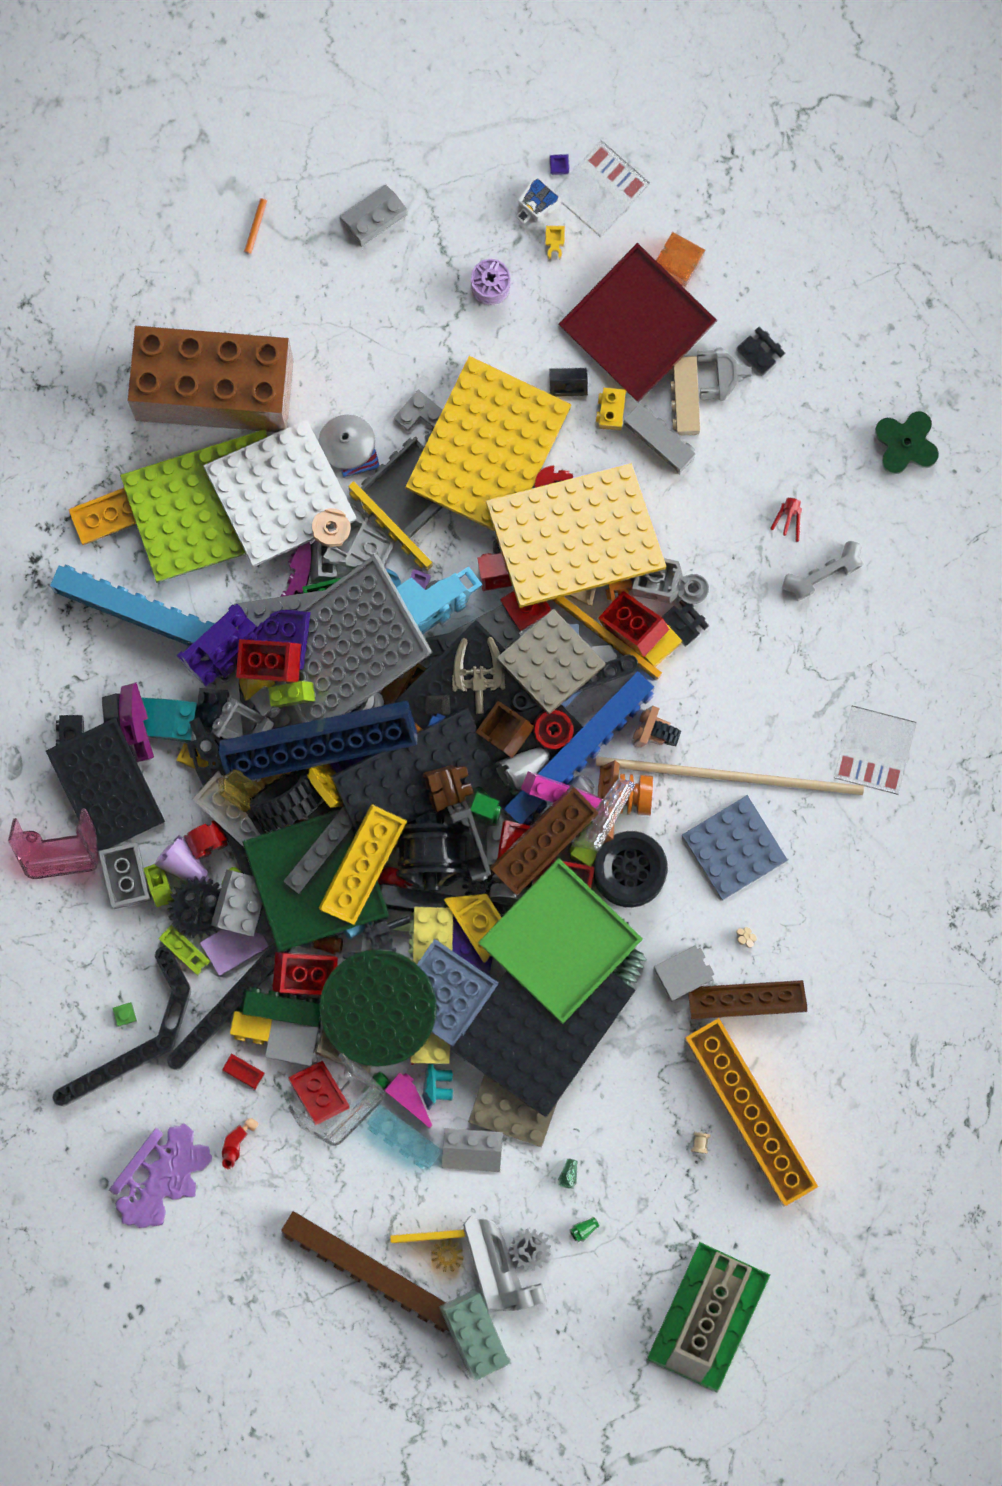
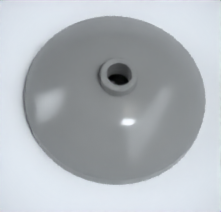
(349, 452)

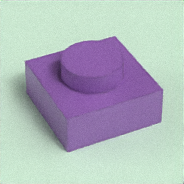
(421, 578)

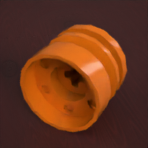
(640, 796)

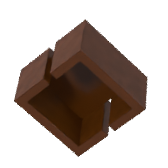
(505, 729)

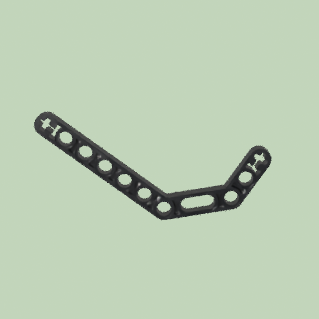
(155, 1042)

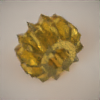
(442, 1259)

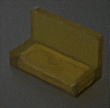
(237, 789)

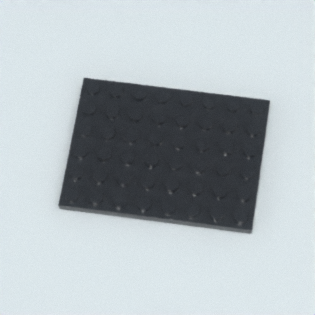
(438, 680)
(529, 1048)

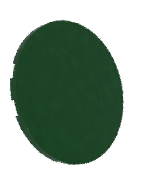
(378, 1007)

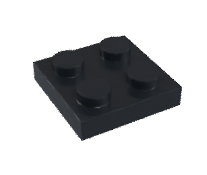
(210, 705)

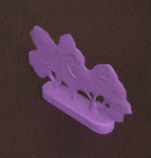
(166, 1177)

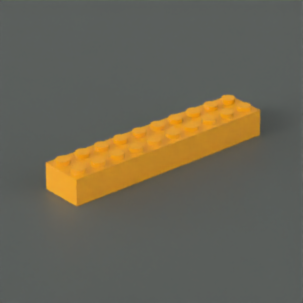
(751, 1112)

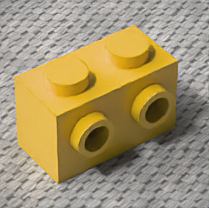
(612, 409)

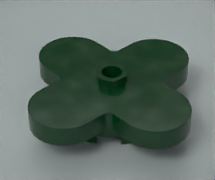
(898, 454)

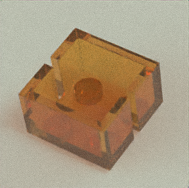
(679, 257)

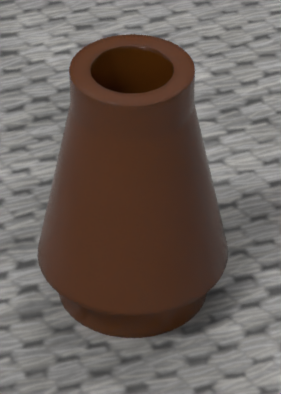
(329, 944)

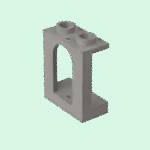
(228, 709)

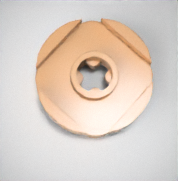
(337, 536)

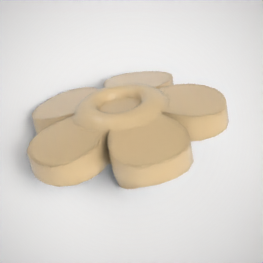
(746, 937)

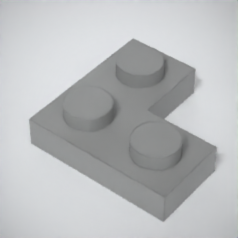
(418, 406)

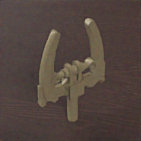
(478, 682)

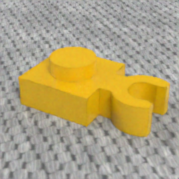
(555, 237)

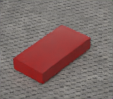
(243, 1071)

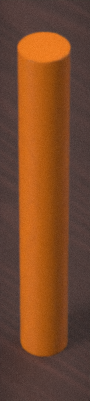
(255, 226)

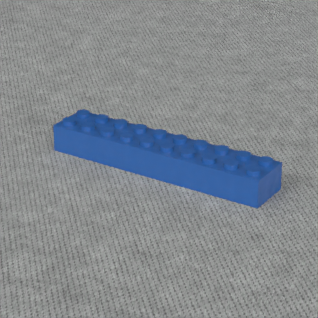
(585, 744)

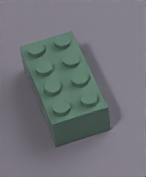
(474, 1335)

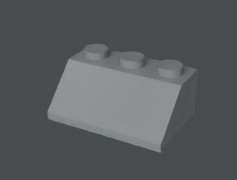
(374, 214)
(472, 1150)

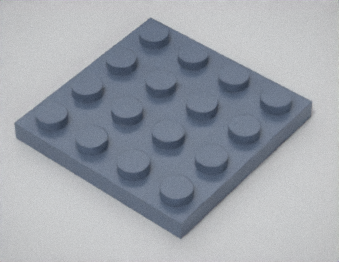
(734, 847)
(458, 990)

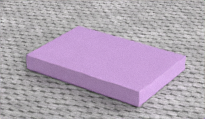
(230, 949)

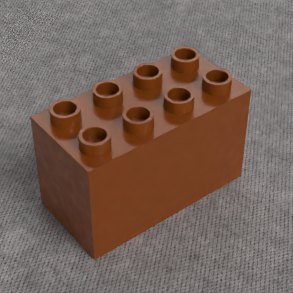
(210, 379)

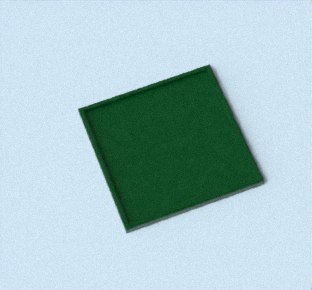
(296, 916)

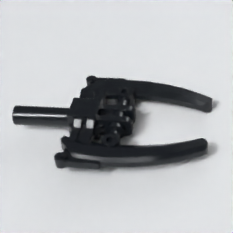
(381, 930)

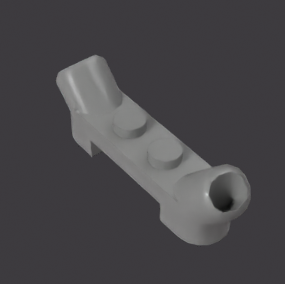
(849, 562)

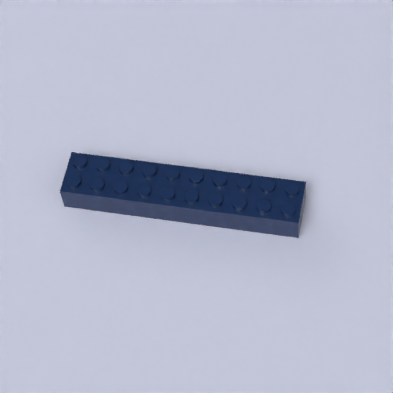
(320, 741)

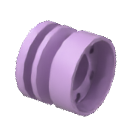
(484, 290)

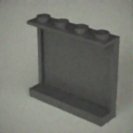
(388, 490)

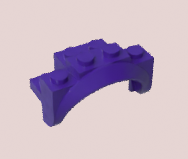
(219, 645)

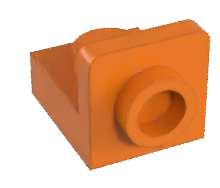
(618, 587)

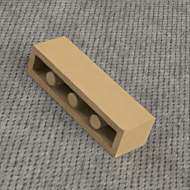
(686, 397)

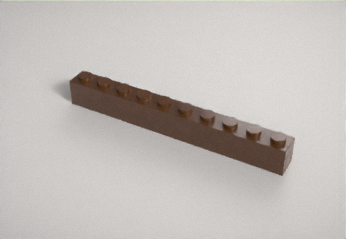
(365, 1268)

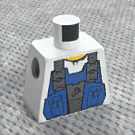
(537, 201)

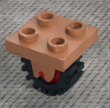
(655, 729)

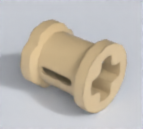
(700, 1142)

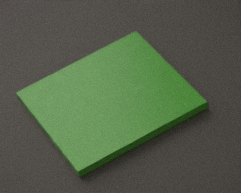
(560, 940)

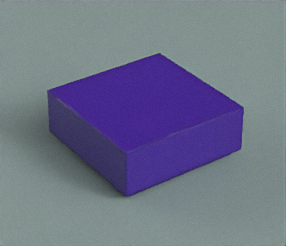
(559, 164)

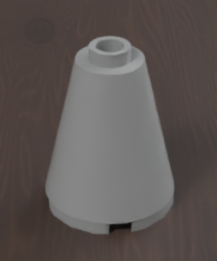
(514, 770)

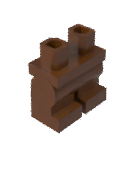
(446, 786)

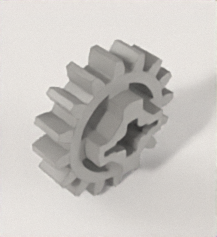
(521, 1251)

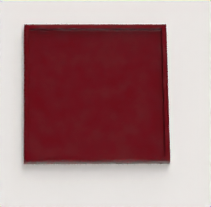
(637, 322)

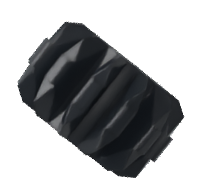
(473, 890)

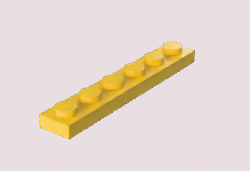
(395, 532)

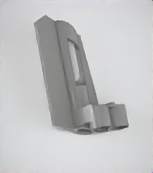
(498, 1284)

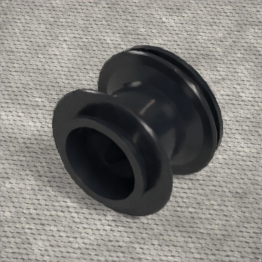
(617, 890)

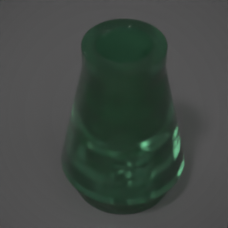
(568, 1176)

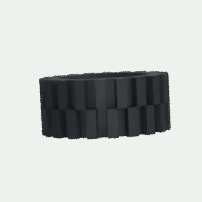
(285, 800)

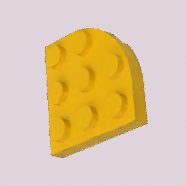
(324, 785)

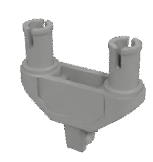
(727, 370)

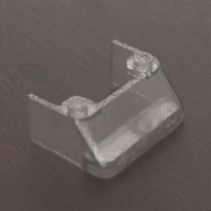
(362, 1096)

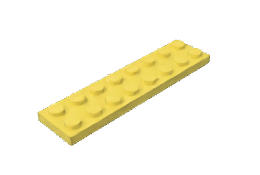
(429, 925)

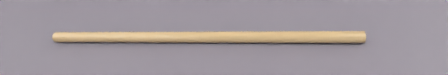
(733, 776)

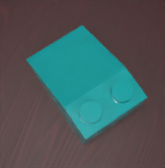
(169, 719)

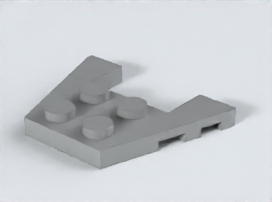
(368, 542)

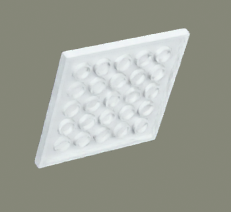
(277, 491)

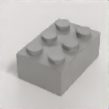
(125, 875)
(238, 904)

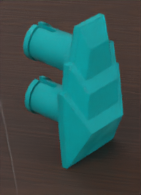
(430, 1092)

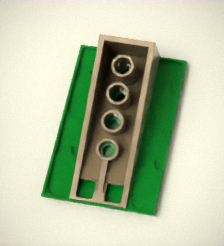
(708, 1317)

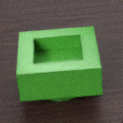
(124, 1014)

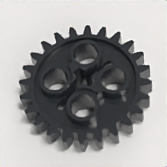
(181, 905)

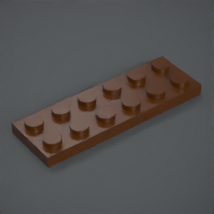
(544, 840)
(747, 999)

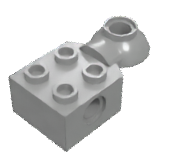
(670, 584)

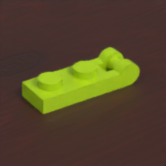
(183, 949)

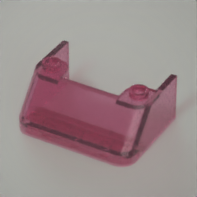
(57, 855)

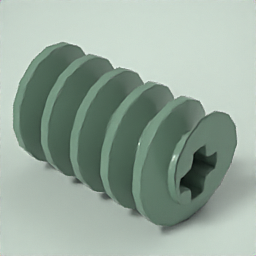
(629, 967)

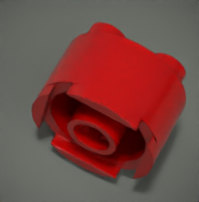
(557, 739)
(205, 839)

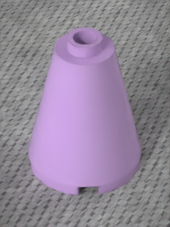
(180, 861)

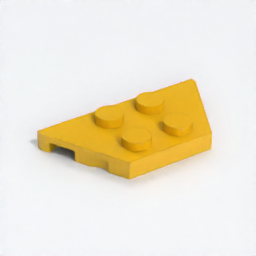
(476, 917)

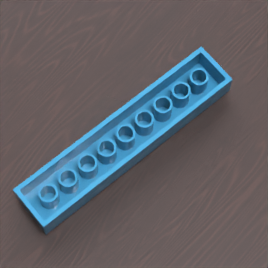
(128, 607)

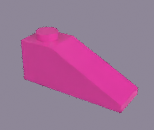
(407, 1095)

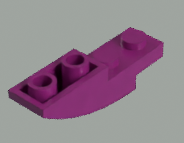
(301, 565)
(132, 715)

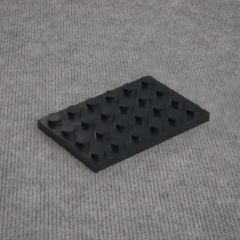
(106, 780)

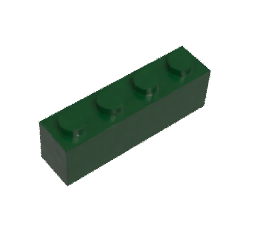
(281, 1008)

